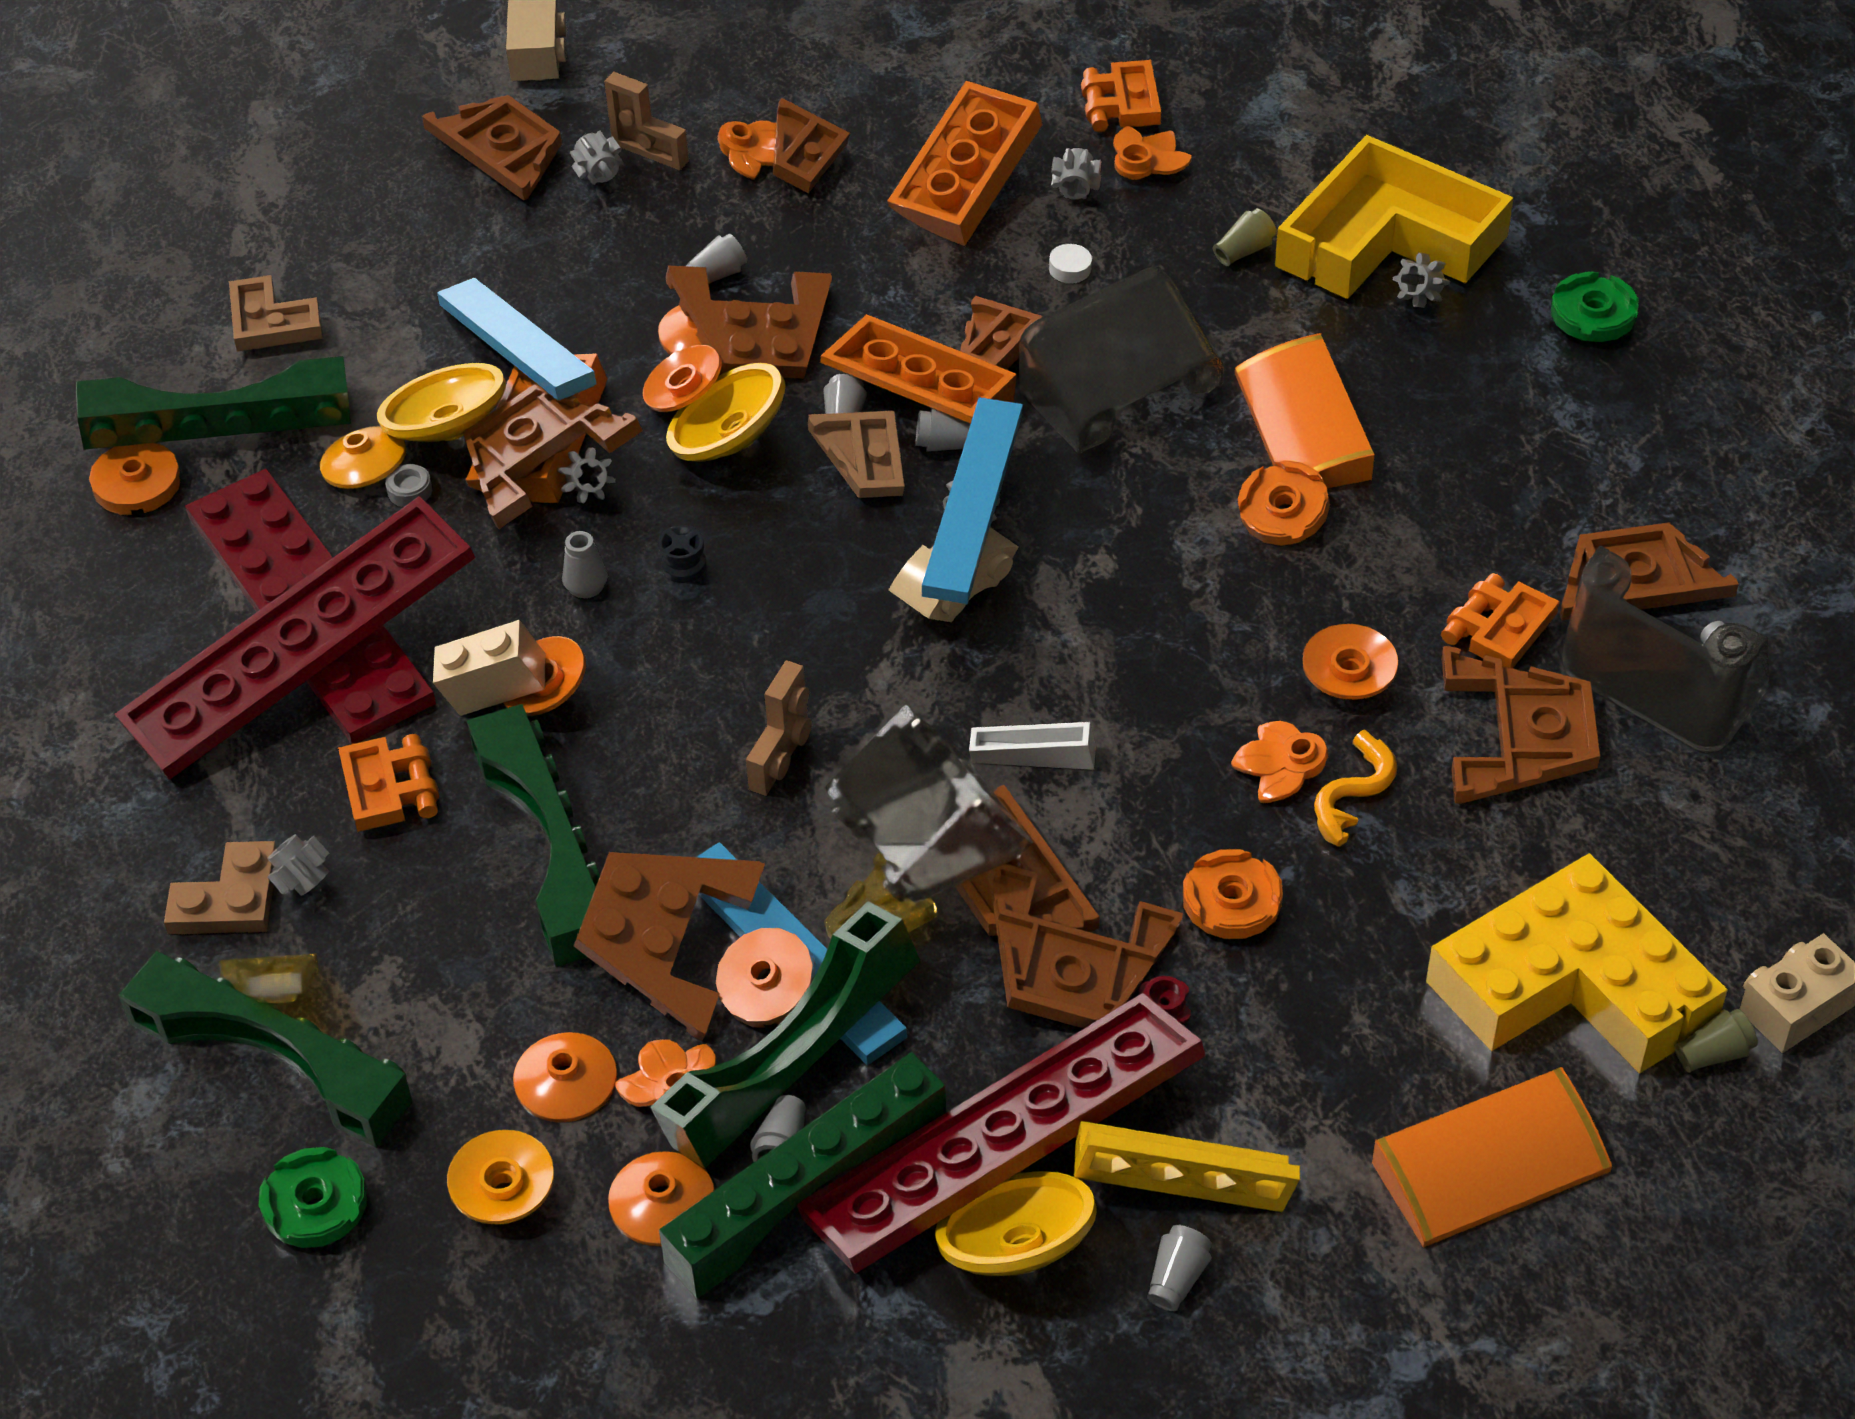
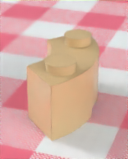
(993, 567)

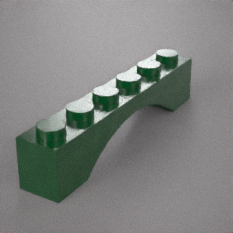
(125, 413)
(513, 764)
(185, 1005)
(720, 1102)
(729, 1223)

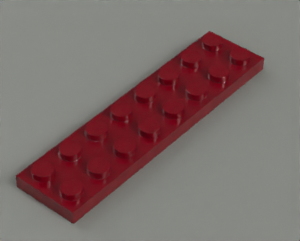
(268, 552)
(294, 637)
(999, 1132)

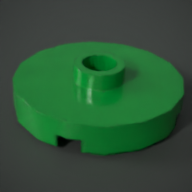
(1594, 307)
(308, 1176)

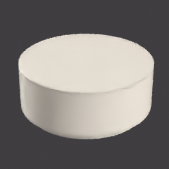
(1070, 263)

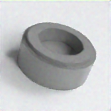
(407, 484)

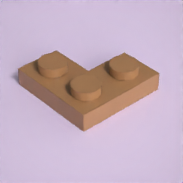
(636, 128)
(263, 322)
(785, 729)
(231, 905)

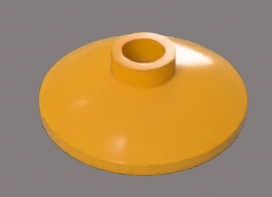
(362, 458)
(499, 1159)

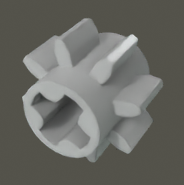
(596, 157)
(1076, 173)
(1409, 277)
(574, 471)
(298, 865)

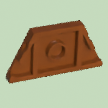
(500, 140)
(1662, 567)
(1055, 892)

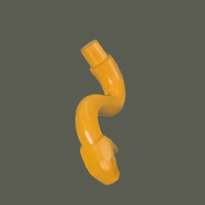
(1333, 821)

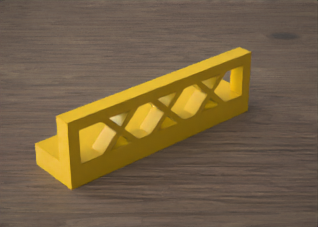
(1184, 1167)

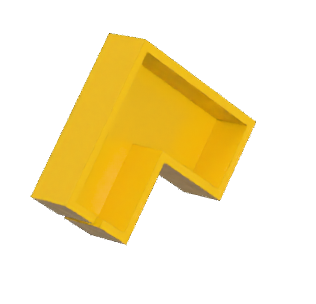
(1387, 203)
(1581, 945)

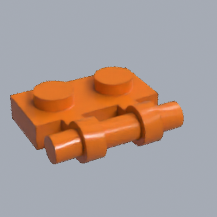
(1134, 92)
(1512, 626)
(372, 783)

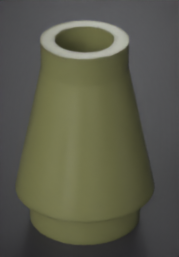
(1248, 235)
(1719, 1040)

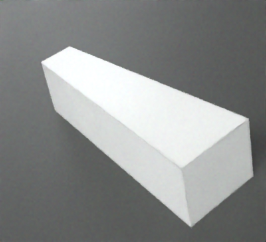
(1035, 745)

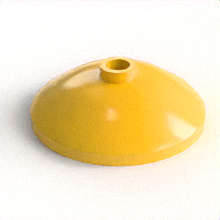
(442, 403)
(728, 414)
(1018, 1225)

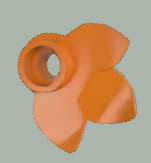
(748, 145)
(1147, 155)
(1278, 760)
(661, 1067)

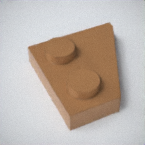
(862, 450)

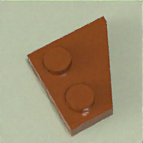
(804, 145)
(995, 332)

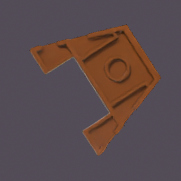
(753, 330)
(529, 432)
(1542, 726)
(642, 918)
(1067, 970)

